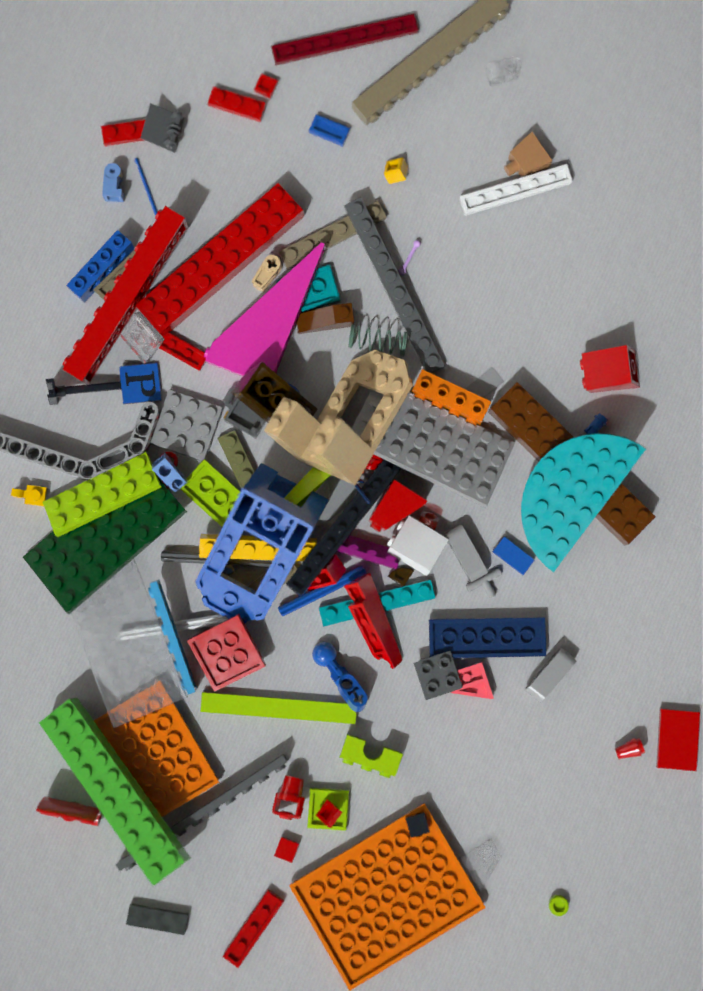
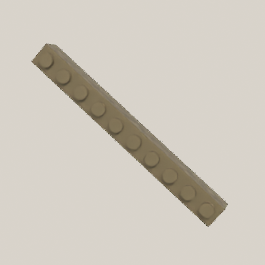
(428, 59)

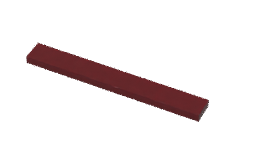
(344, 39)

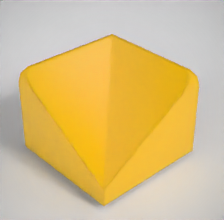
(396, 170)

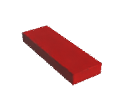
(183, 351)

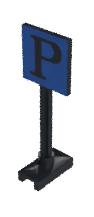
(136, 382)

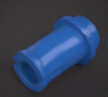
(596, 424)

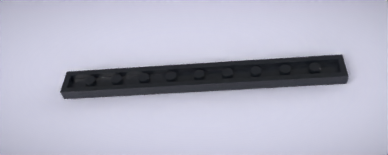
(342, 528)

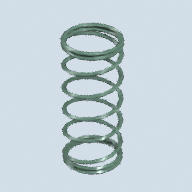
(352, 338)

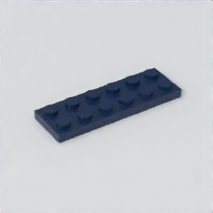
(488, 637)

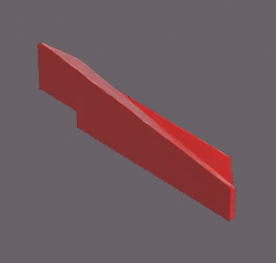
(373, 620)

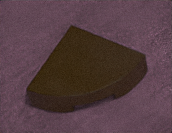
(401, 575)

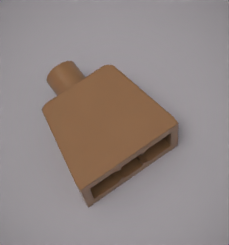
(528, 157)

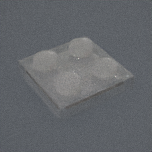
(142, 337)

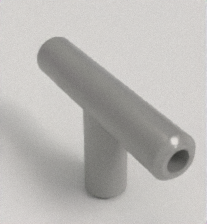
(484, 580)

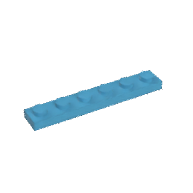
(169, 629)

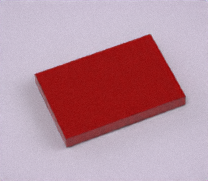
(678, 740)

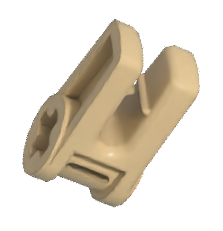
(265, 274)

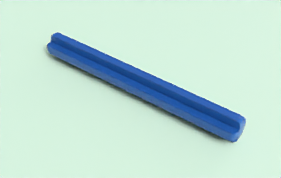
(316, 594)

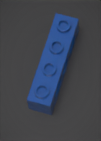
(100, 266)

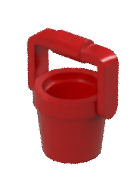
(292, 792)

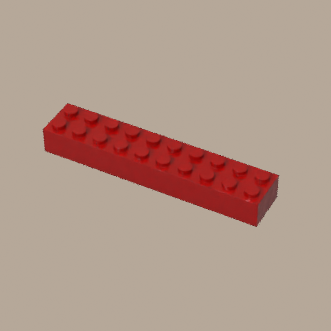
(220, 260)
(127, 292)

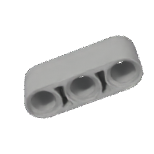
(466, 553)
(550, 674)

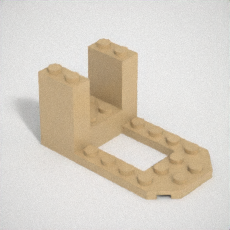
(328, 441)

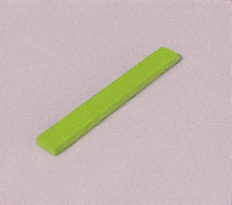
(277, 708)

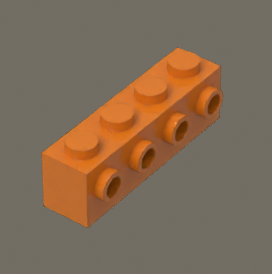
(450, 397)

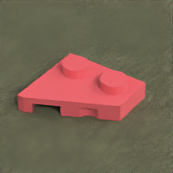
(474, 682)

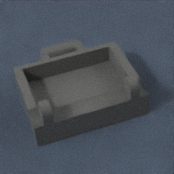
(242, 416)

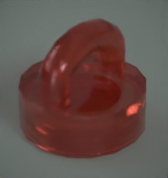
(429, 519)

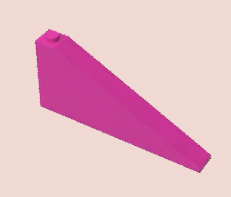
(268, 325)

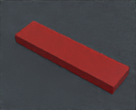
(253, 928)

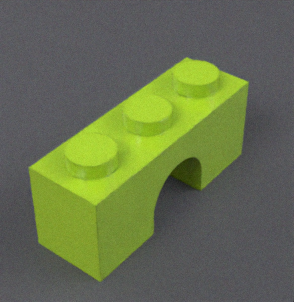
(386, 763)

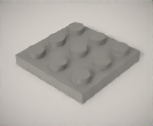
(186, 425)

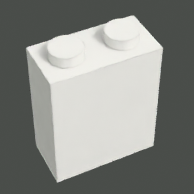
(417, 545)

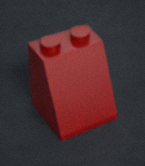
(610, 369)
(395, 506)

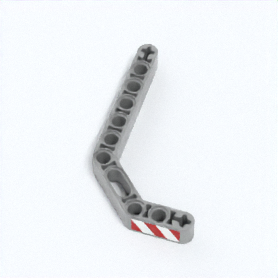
(81, 465)

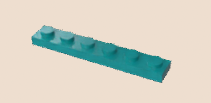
(390, 600)

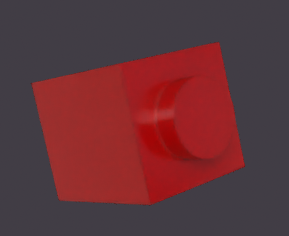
(329, 575)

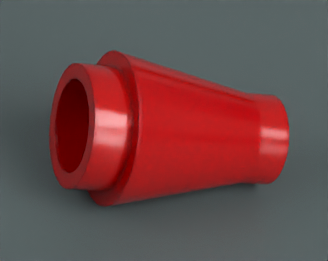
(630, 749)

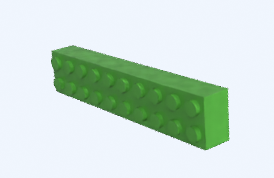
(114, 790)

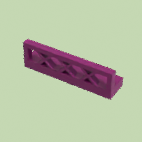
(368, 551)

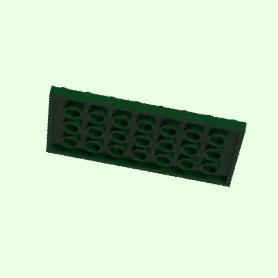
(93, 553)

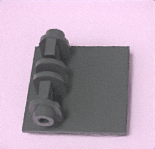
(162, 127)
(437, 675)

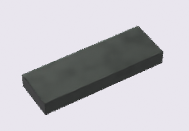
(157, 919)

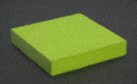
(316, 800)

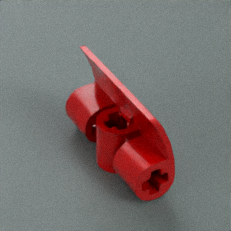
(69, 811)

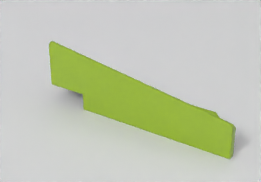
(307, 484)

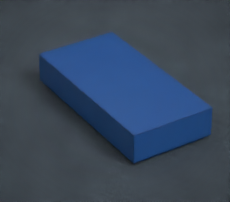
(329, 130)
(513, 556)

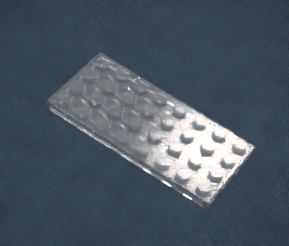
(127, 648)

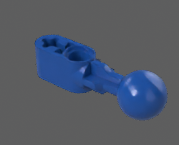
(325, 655)

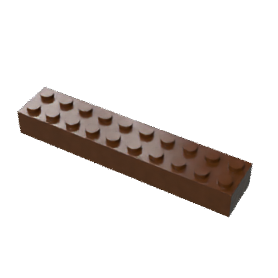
(541, 433)

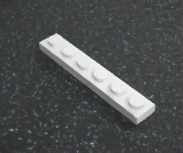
(515, 189)

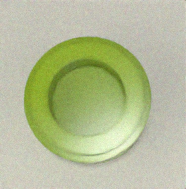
(558, 905)

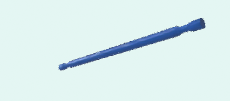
(146, 186)

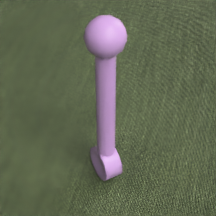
(402, 271)

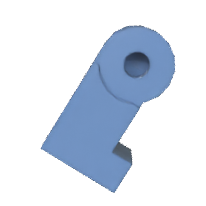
(111, 183)
(169, 473)

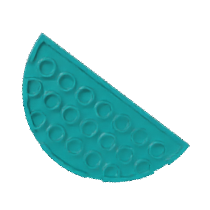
(571, 489)

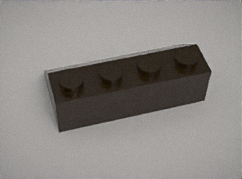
(264, 390)

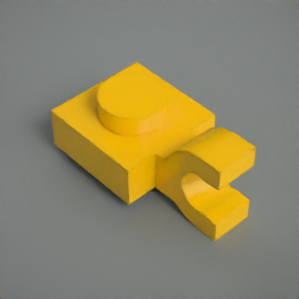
(33, 495)

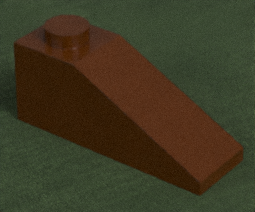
(326, 318)

